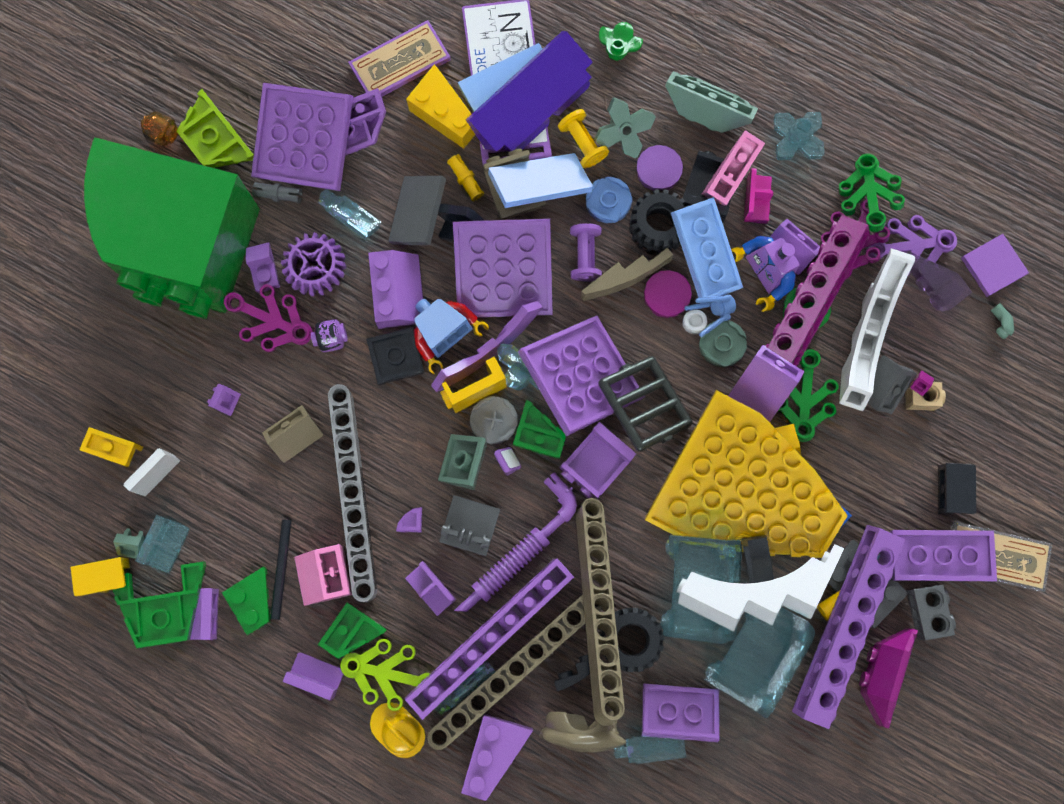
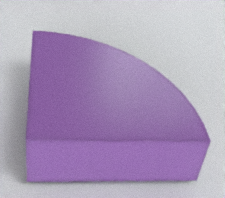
(411, 521)

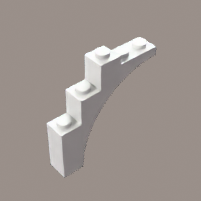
(867, 339)

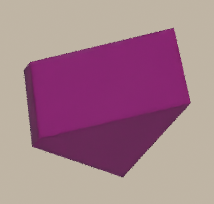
(922, 383)

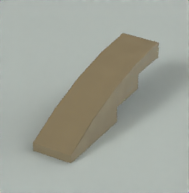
(620, 278)

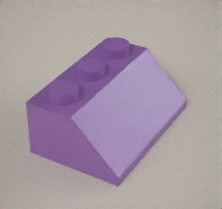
(395, 287)

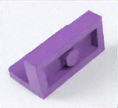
(804, 246)
(206, 615)
(314, 676)

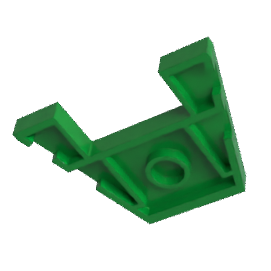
(165, 616)

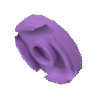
(659, 168)

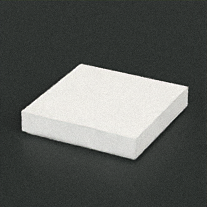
(151, 472)

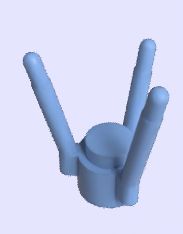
(720, 306)

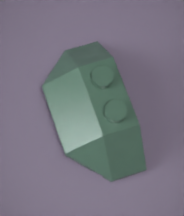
(708, 103)

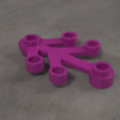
(873, 239)
(273, 320)

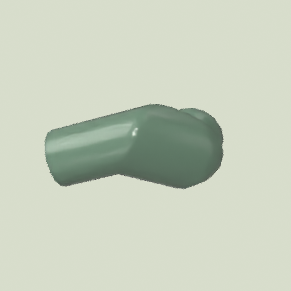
(1006, 320)

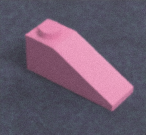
(733, 168)

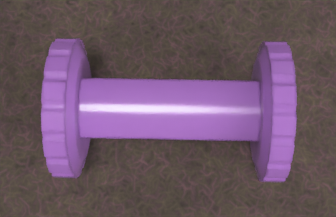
(586, 252)

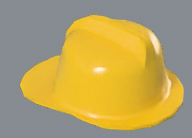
(397, 730)

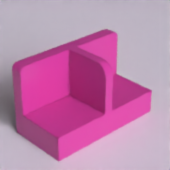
(757, 198)

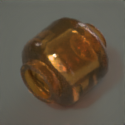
(159, 128)

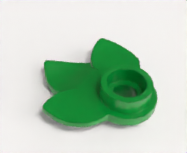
(619, 40)

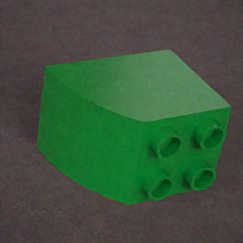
(168, 225)

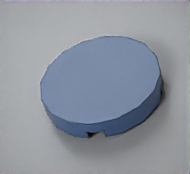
(609, 200)

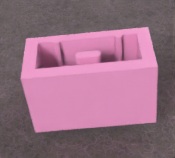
(323, 574)

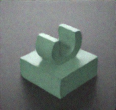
(128, 545)

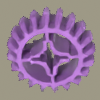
(303, 280)

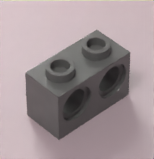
(924, 614)

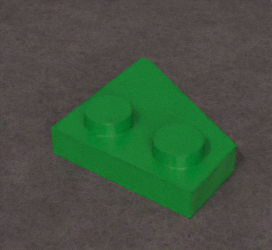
(250, 601)

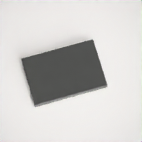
(417, 210)

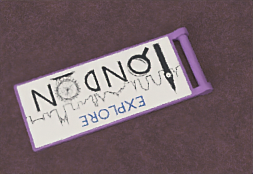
(495, 34)

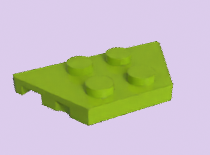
(212, 136)

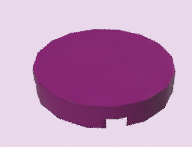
(667, 293)

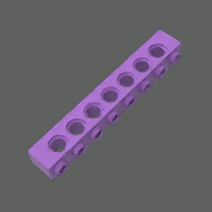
(837, 629)
(488, 638)

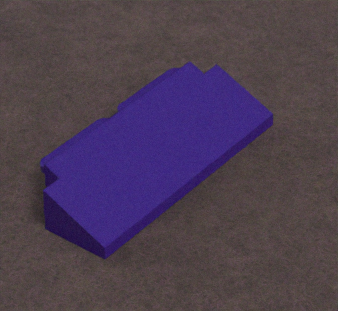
(532, 95)

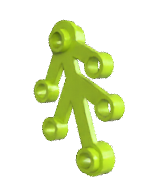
(382, 672)

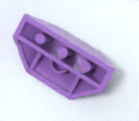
(365, 121)

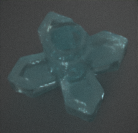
(798, 135)
(518, 374)

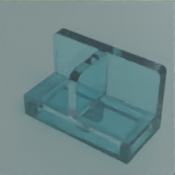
(162, 544)

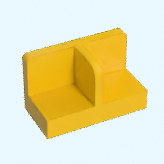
(109, 447)
(99, 576)

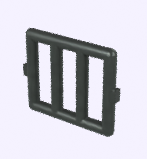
(630, 424)

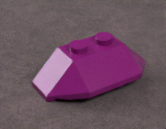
(885, 674)

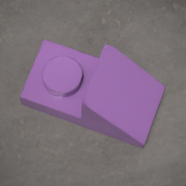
(262, 266)

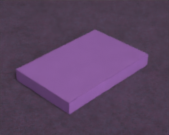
(680, 712)

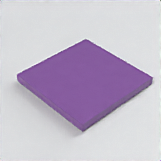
(302, 136)
(503, 265)
(569, 372)

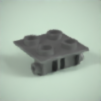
(469, 525)

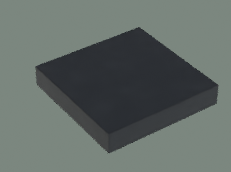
(395, 356)

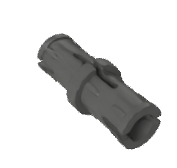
(277, 192)

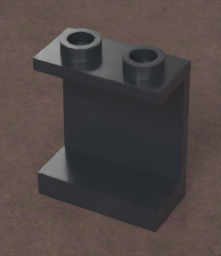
(702, 172)

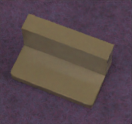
(292, 434)

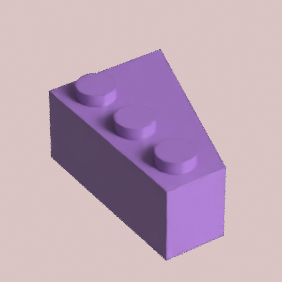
(492, 755)

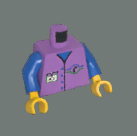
(773, 265)

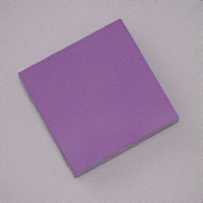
(994, 265)

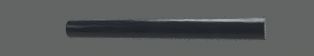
(280, 569)

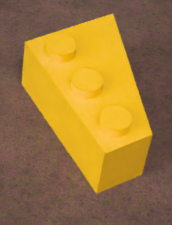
(441, 107)

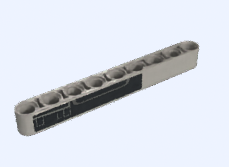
(358, 503)

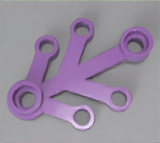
(914, 242)

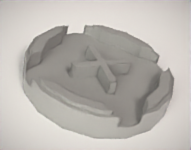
(494, 419)

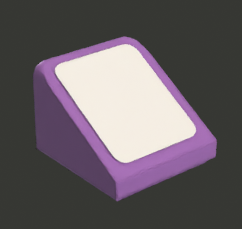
(507, 460)

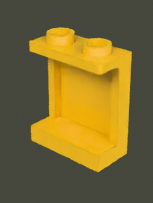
(475, 392)

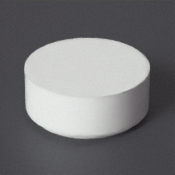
(694, 321)

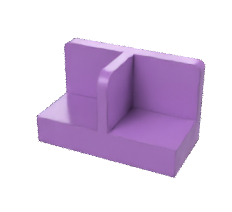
(430, 588)

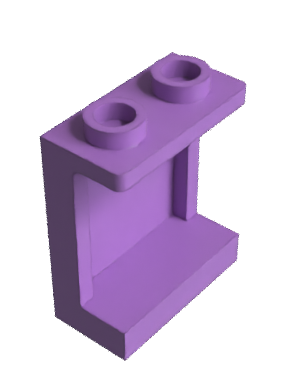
(766, 383)
(597, 462)

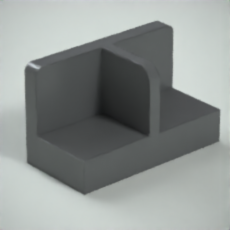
(890, 384)

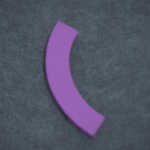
(509, 333)

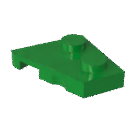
(539, 433)
(350, 631)

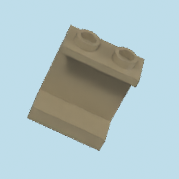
(507, 213)

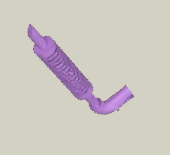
(526, 549)

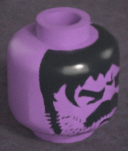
(329, 335)

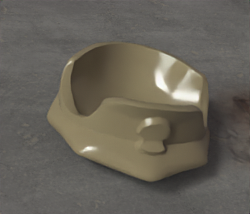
(574, 733)

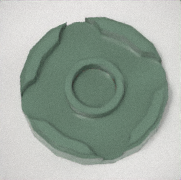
(723, 344)

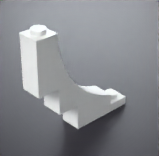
(727, 601)

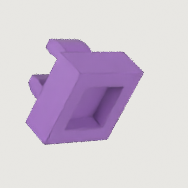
(224, 399)

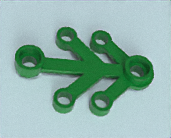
(871, 189)
(806, 401)

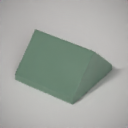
(463, 461)

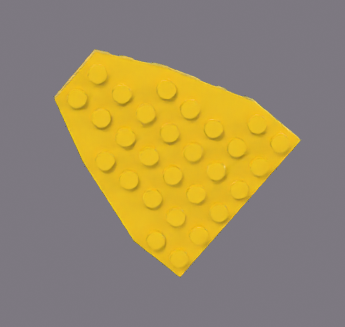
(746, 482)

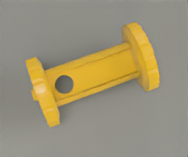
(574, 124)

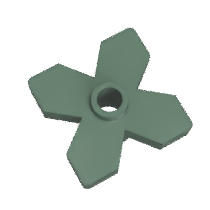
(624, 127)

